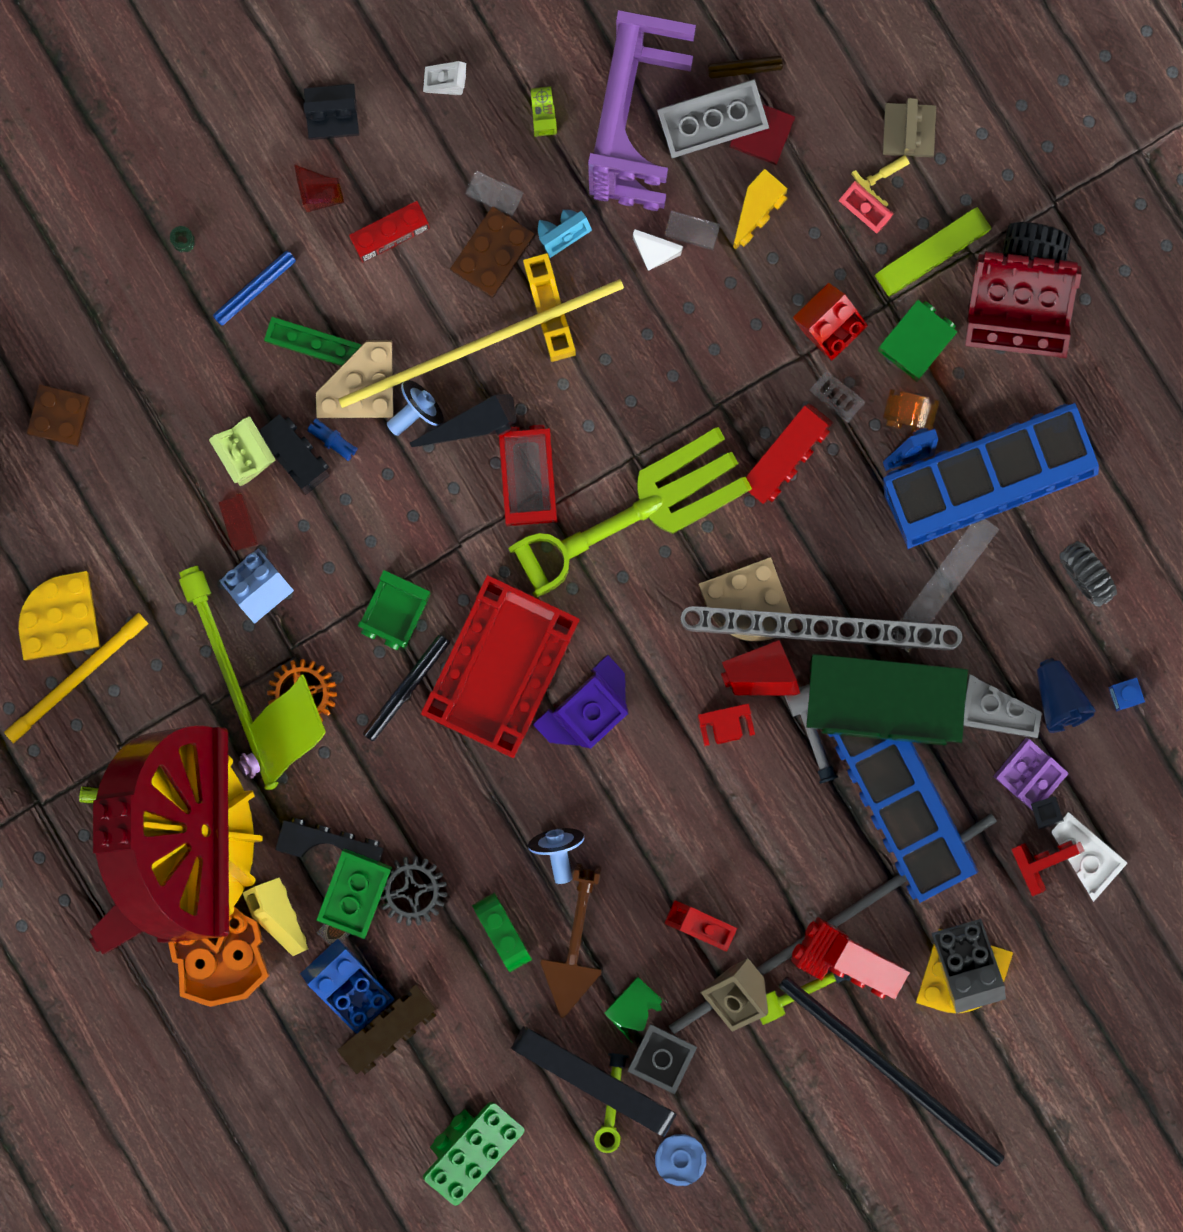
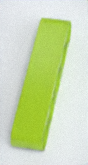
(933, 252)

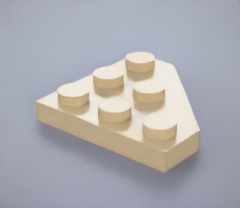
(365, 367)

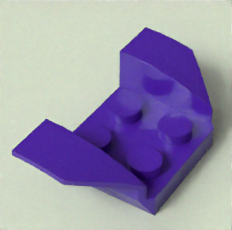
(589, 710)

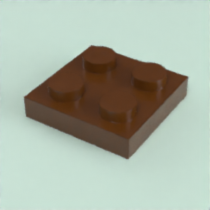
(58, 415)

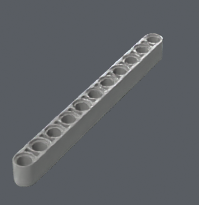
(833, 623)

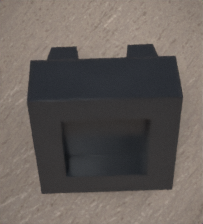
(1047, 812)

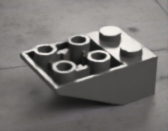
(969, 966)

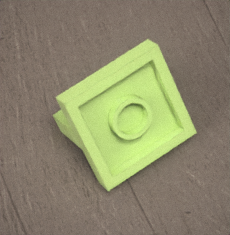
(242, 451)

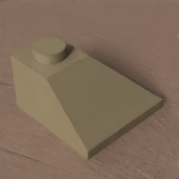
(738, 995)

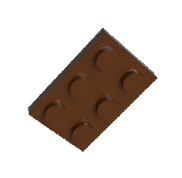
(492, 252)

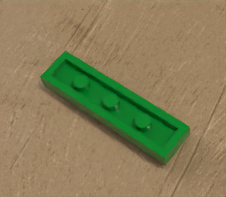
(309, 341)

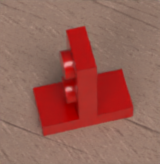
(1030, 868)
(700, 925)

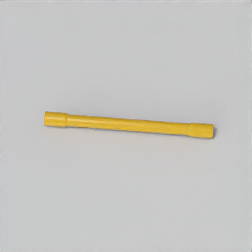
(126, 633)

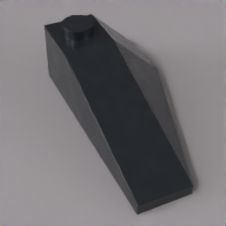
(486, 418)

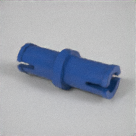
(332, 439)

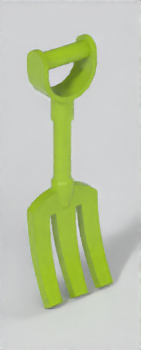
(652, 504)

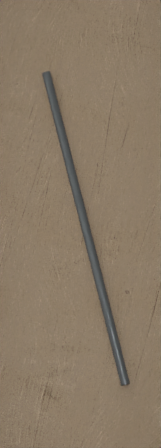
(835, 921)

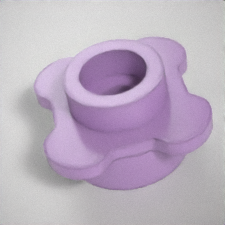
(249, 765)

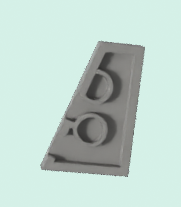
(998, 712)

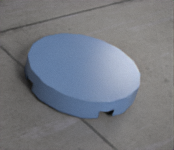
(680, 1159)

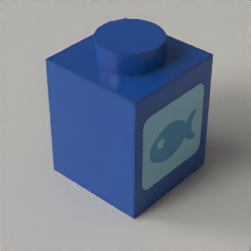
(1126, 694)

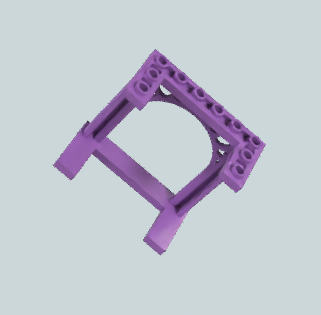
(614, 157)

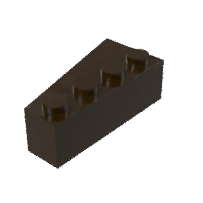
(387, 1029)

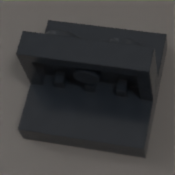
(331, 111)

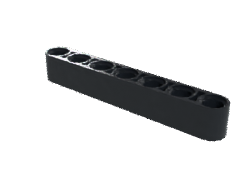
(593, 1081)

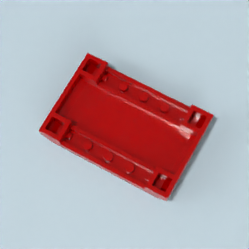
(500, 667)

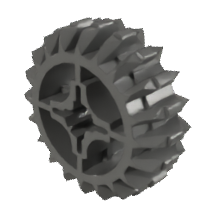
(1088, 573)
(434, 886)

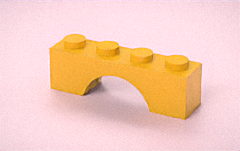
(545, 297)

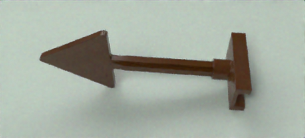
(568, 979)

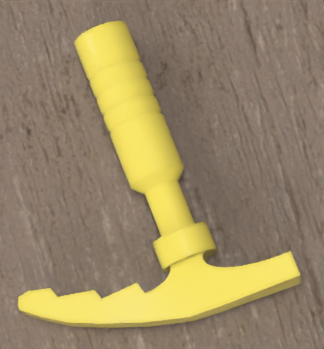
(883, 173)

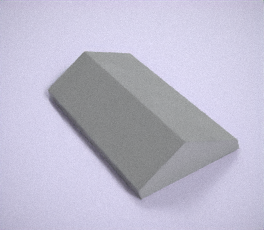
(713, 118)

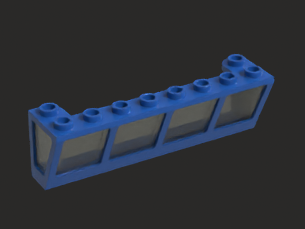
(990, 475)
(908, 813)

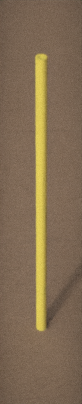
(481, 343)

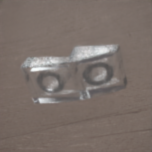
(494, 193)

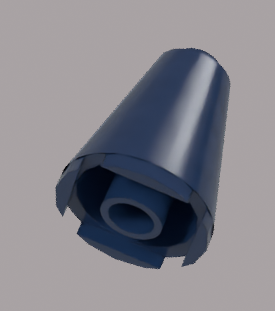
(1061, 697)

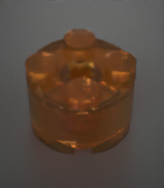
(910, 411)

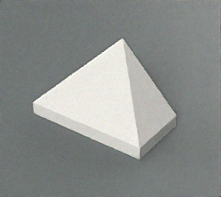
(655, 250)

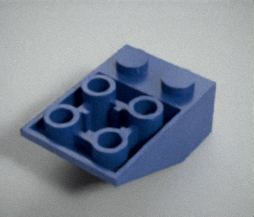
(346, 986)

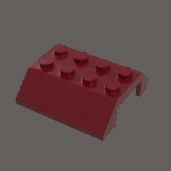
(1022, 304)

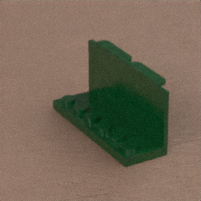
(886, 700)

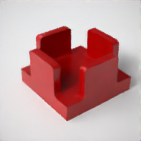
(725, 724)

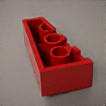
(787, 452)

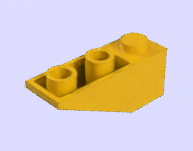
(760, 199)

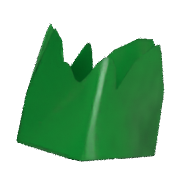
(632, 1007)

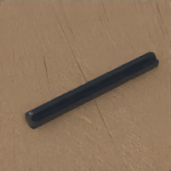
(406, 688)

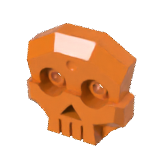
(223, 976)

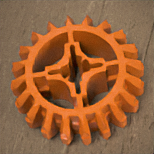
(295, 672)

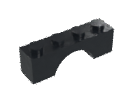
(298, 839)

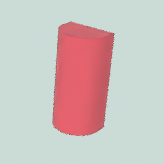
(866, 207)

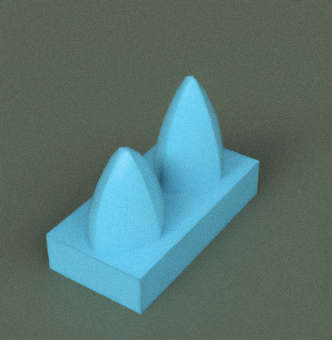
(572, 228)

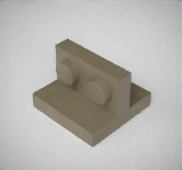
(909, 129)

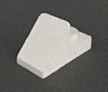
(445, 78)

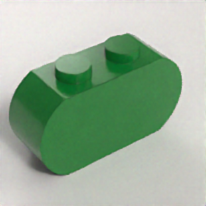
(502, 932)

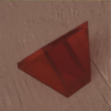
(317, 190)

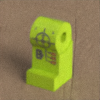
(543, 111)

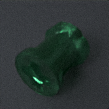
(184, 232)

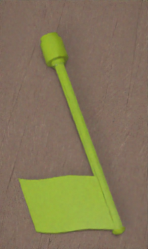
(284, 727)

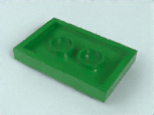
(354, 893)

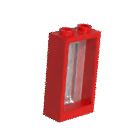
(528, 476)

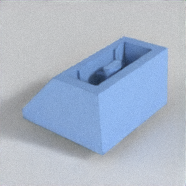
(256, 585)

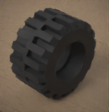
(1036, 241)

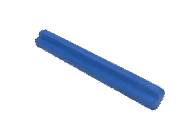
(253, 288)

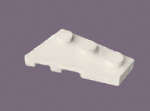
(1097, 863)

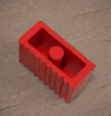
(814, 948)

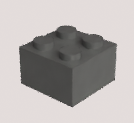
(662, 1058)

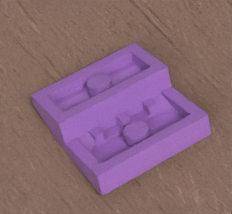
(1030, 773)

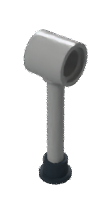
(799, 706)

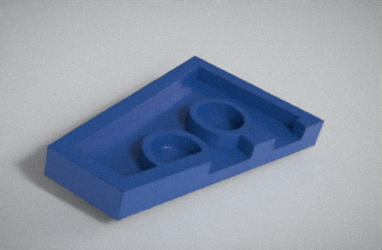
(913, 449)

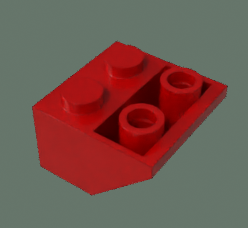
(830, 321)

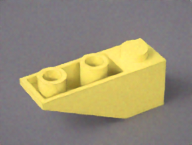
(273, 911)

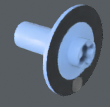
(419, 405)
(556, 844)

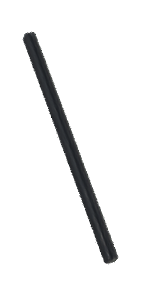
(891, 1071)

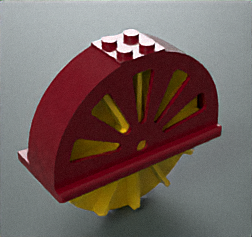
(175, 833)

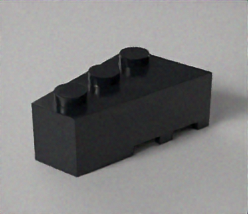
(294, 453)

